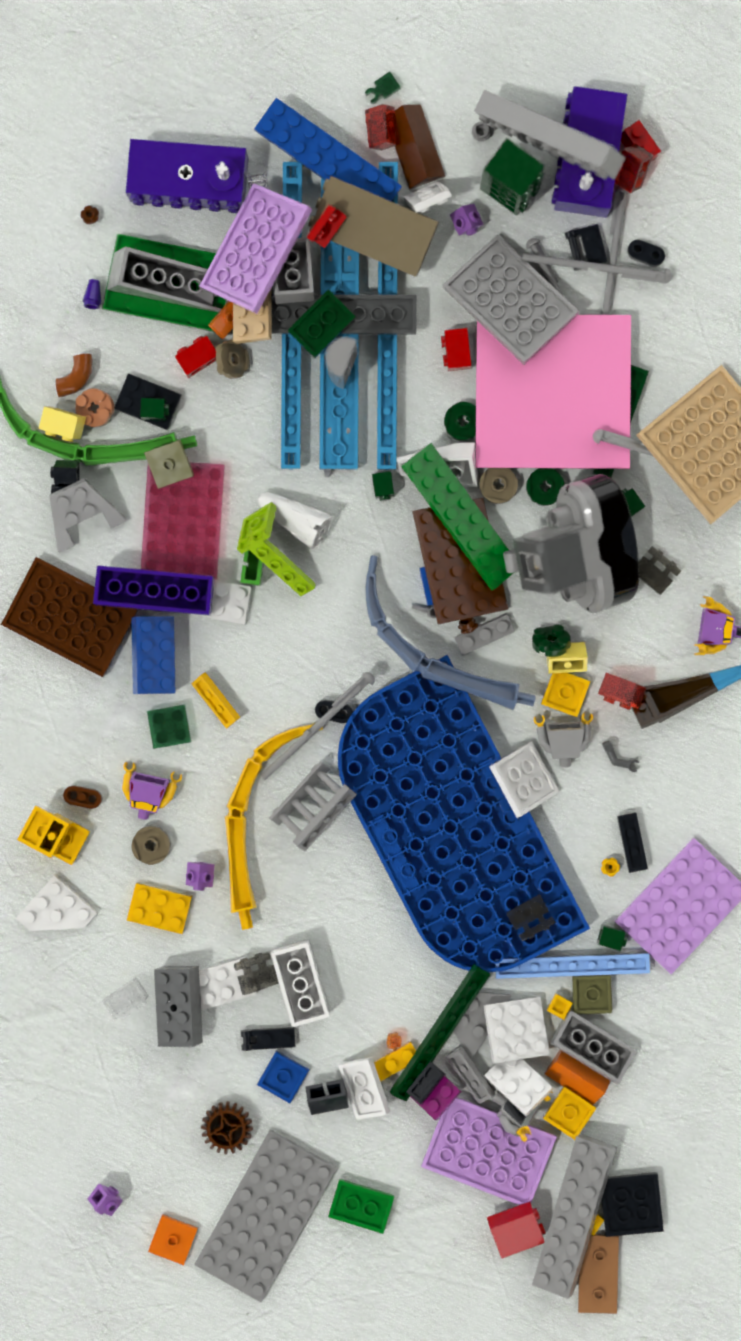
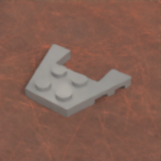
(77, 504)

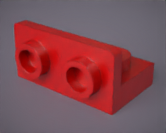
(326, 226)

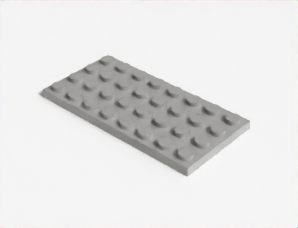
(265, 1215)

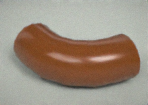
(77, 378)

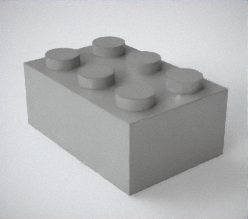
(295, 277)

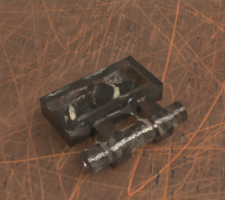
(653, 575)
(527, 912)
(259, 979)

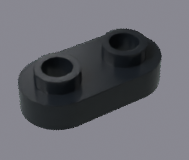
(645, 255)
(336, 718)

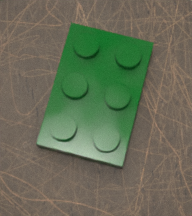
(361, 1206)

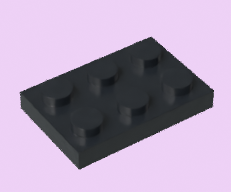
(137, 388)

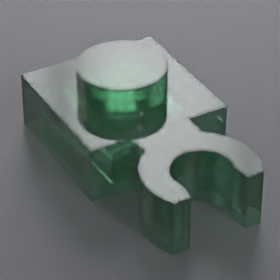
(385, 86)

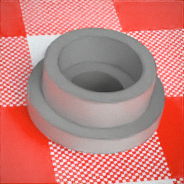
(481, 125)

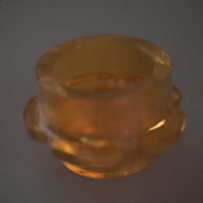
(393, 1041)

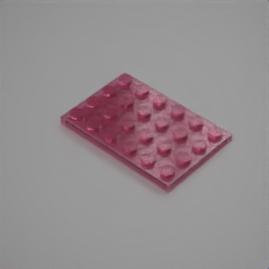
(184, 522)

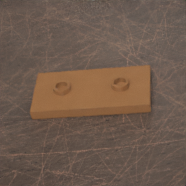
(599, 1276)

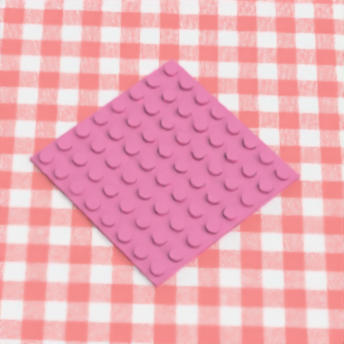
(557, 400)

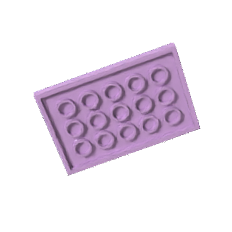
(255, 248)
(681, 906)
(478, 1152)

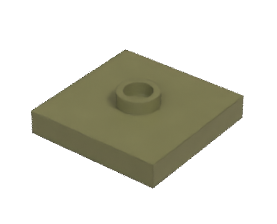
(169, 463)
(592, 994)

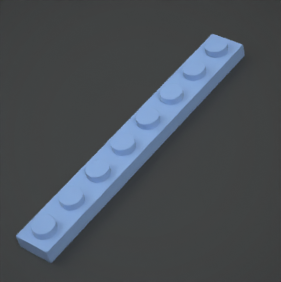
(577, 966)

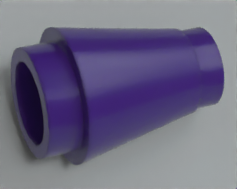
(92, 295)

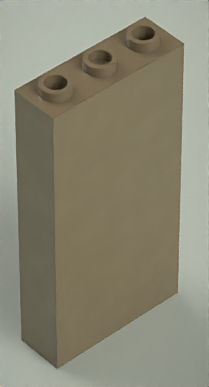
(377, 226)

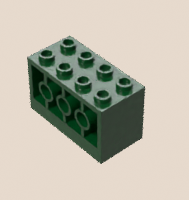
(512, 177)

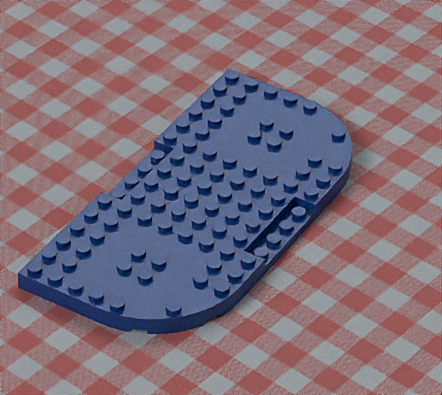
(447, 828)

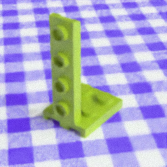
(254, 537)

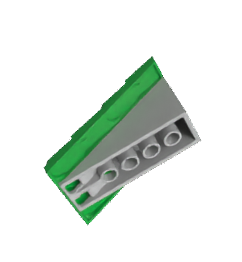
(160, 283)

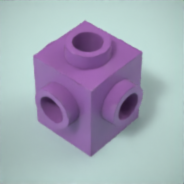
(466, 220)
(200, 875)
(105, 1199)

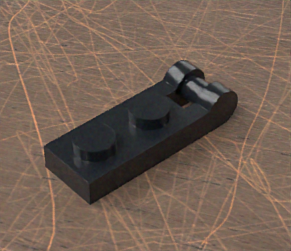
(268, 1038)

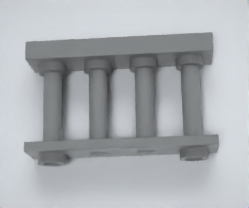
(324, 818)

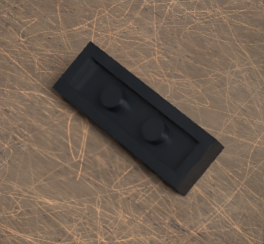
(632, 842)

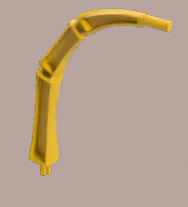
(240, 887)

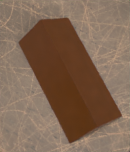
(416, 147)

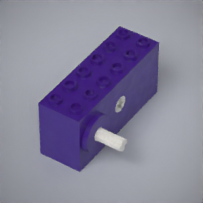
(600, 117)
(186, 175)

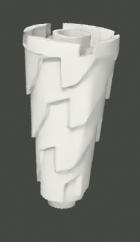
(302, 521)

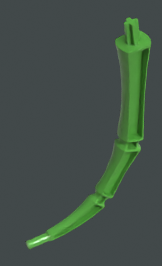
(89, 454)

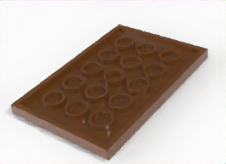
(453, 581)
(61, 616)

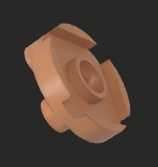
(98, 397)

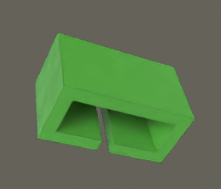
(253, 573)

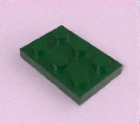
(321, 323)

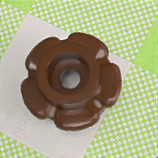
(89, 219)

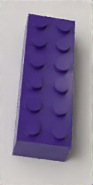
(154, 590)

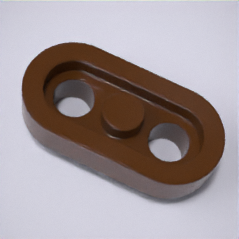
(83, 797)

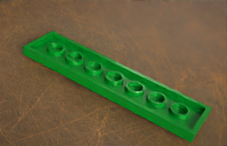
(458, 514)

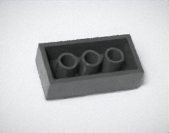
(178, 1006)

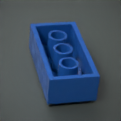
(153, 655)

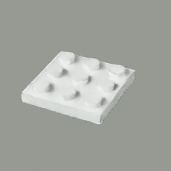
(524, 779)
(516, 1030)

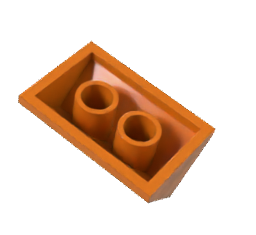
(577, 1077)

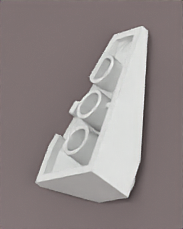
(459, 458)

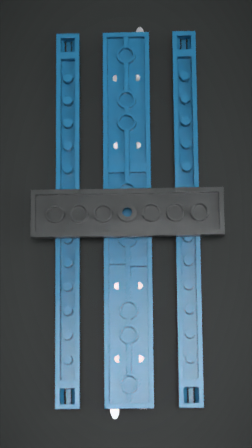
(375, 314)

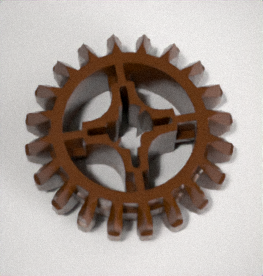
(231, 1144)

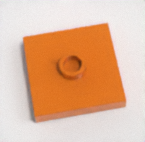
(172, 1239)

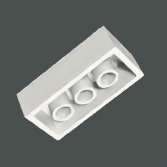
(300, 983)

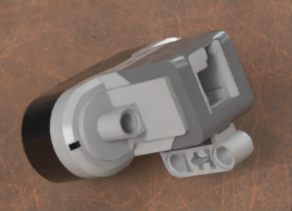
(585, 548)

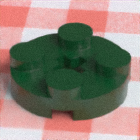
(453, 426)
(536, 479)
(542, 640)

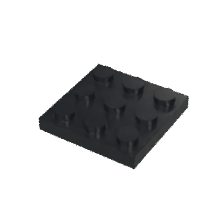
(632, 1205)

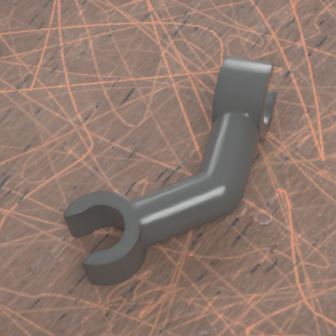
(613, 758)

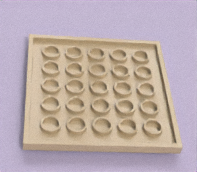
(701, 443)

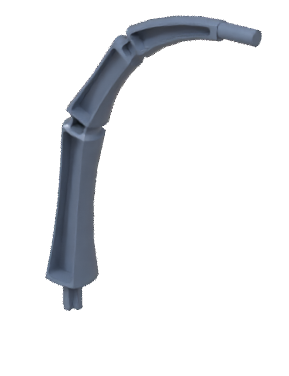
(496, 691)

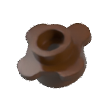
(467, 625)

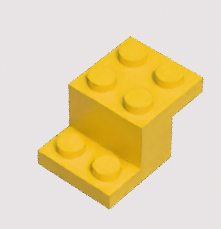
(53, 835)

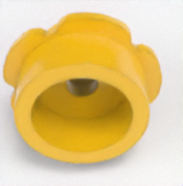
(605, 867)

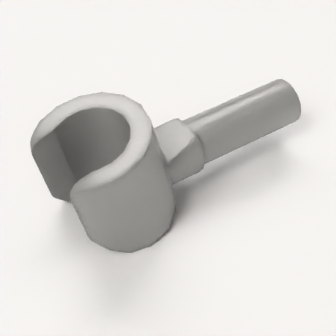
(424, 609)

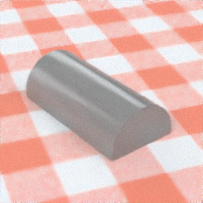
(340, 360)
(593, 1047)

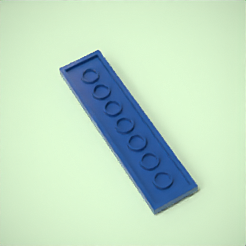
(321, 151)

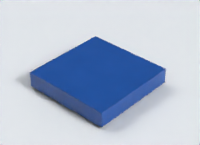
(283, 1076)

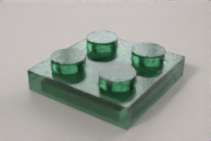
(169, 726)

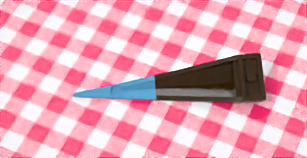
(670, 698)

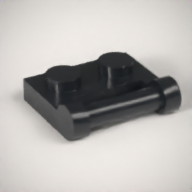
(591, 243)

